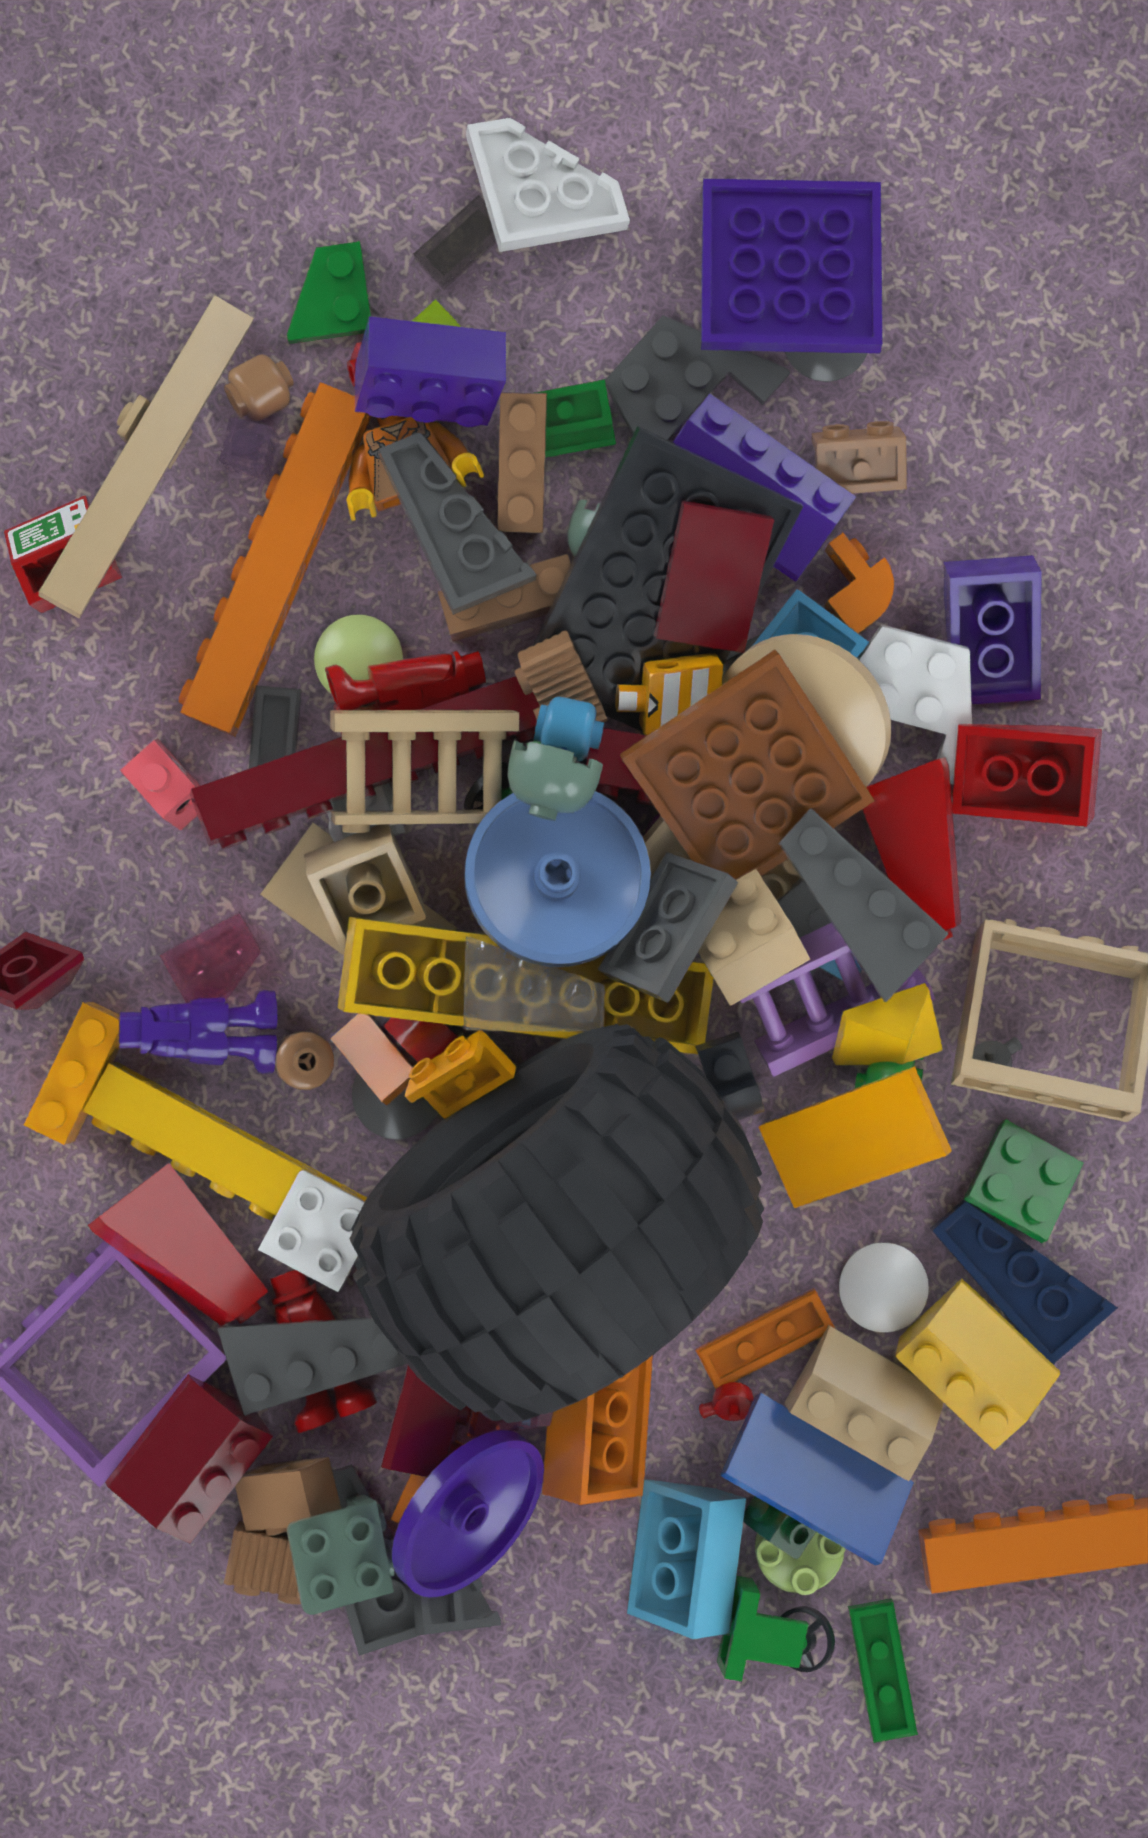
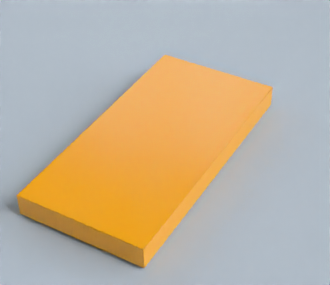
(855, 1138)

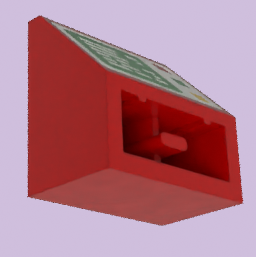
(38, 545)

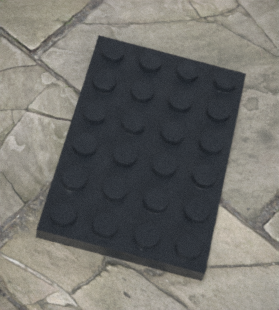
(623, 562)

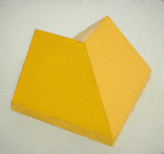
(889, 1030)

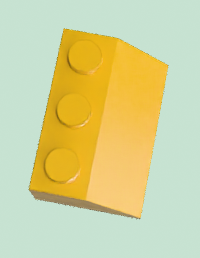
(977, 1364)

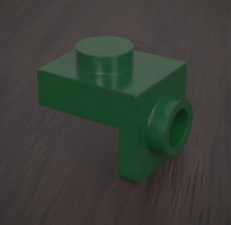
(778, 1527)

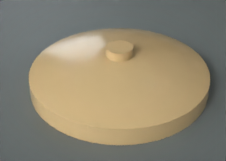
(839, 691)

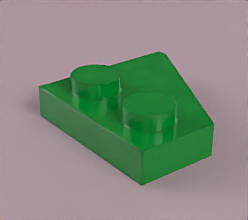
(332, 296)

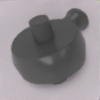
(997, 1052)

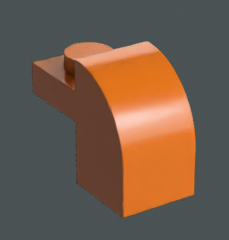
(869, 588)

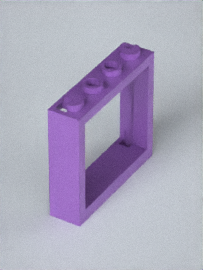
(40, 1320)

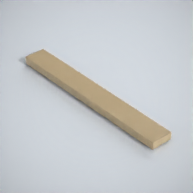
(145, 457)

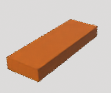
(765, 1339)

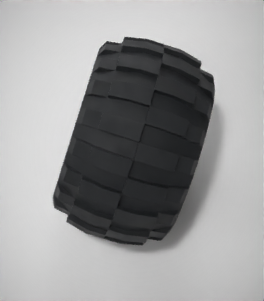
(559, 1225)

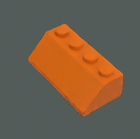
(600, 1442)

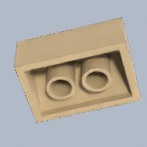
(866, 1403)

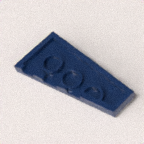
(1028, 1288)

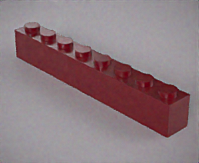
(318, 775)

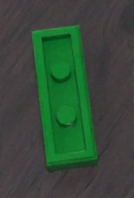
(882, 1670)

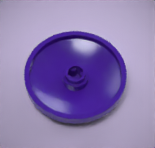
(467, 1513)

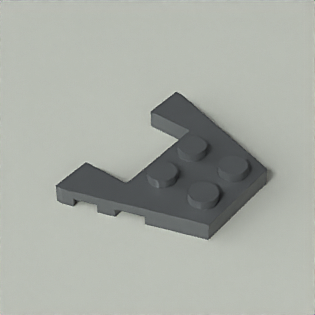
(671, 376)

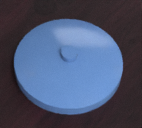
(558, 886)

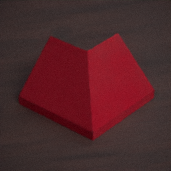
(35, 971)

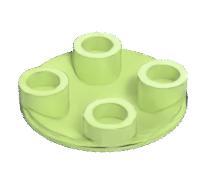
(354, 645)
(802, 1575)

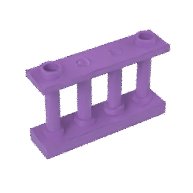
(817, 1032)

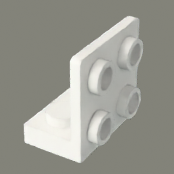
(315, 1230)

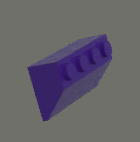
(739, 445)

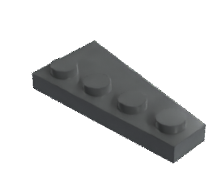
(457, 538)
(872, 915)
(302, 1358)
(383, 1618)

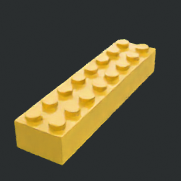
(421, 977)

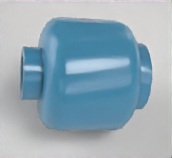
(569, 726)

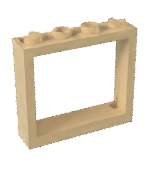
(1045, 1089)

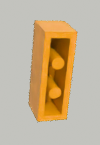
(75, 1074)

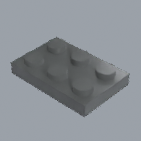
(672, 927)

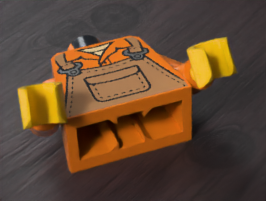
(368, 479)

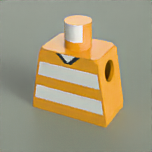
(669, 688)

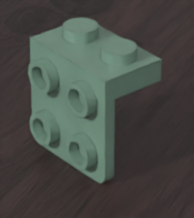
(341, 1556)

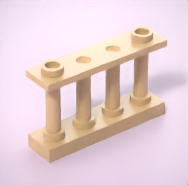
(401, 730)

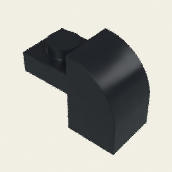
(731, 1075)

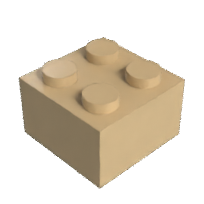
(364, 880)
(751, 941)

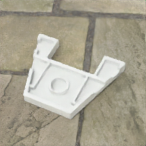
(923, 683)

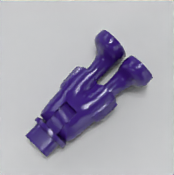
(198, 1031)

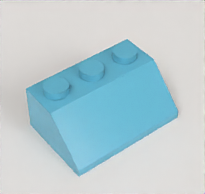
(686, 1558)

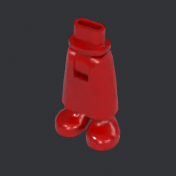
(407, 682)
(303, 1303)

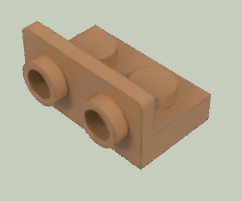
(863, 458)

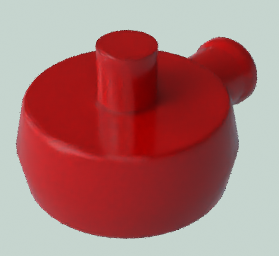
(729, 1402)

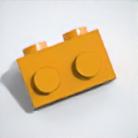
(460, 1074)

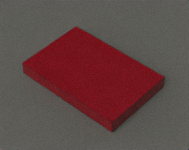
(713, 576)

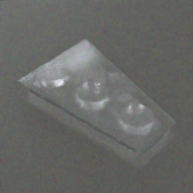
(524, 996)

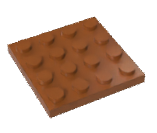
(746, 770)

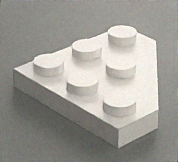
(539, 189)

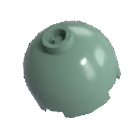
(551, 779)

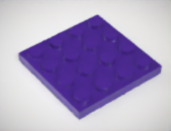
(791, 266)

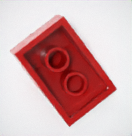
(1027, 772)

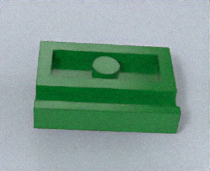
(578, 418)

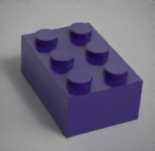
(429, 371)

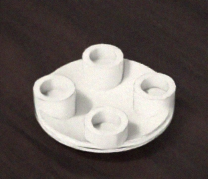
(883, 1287)

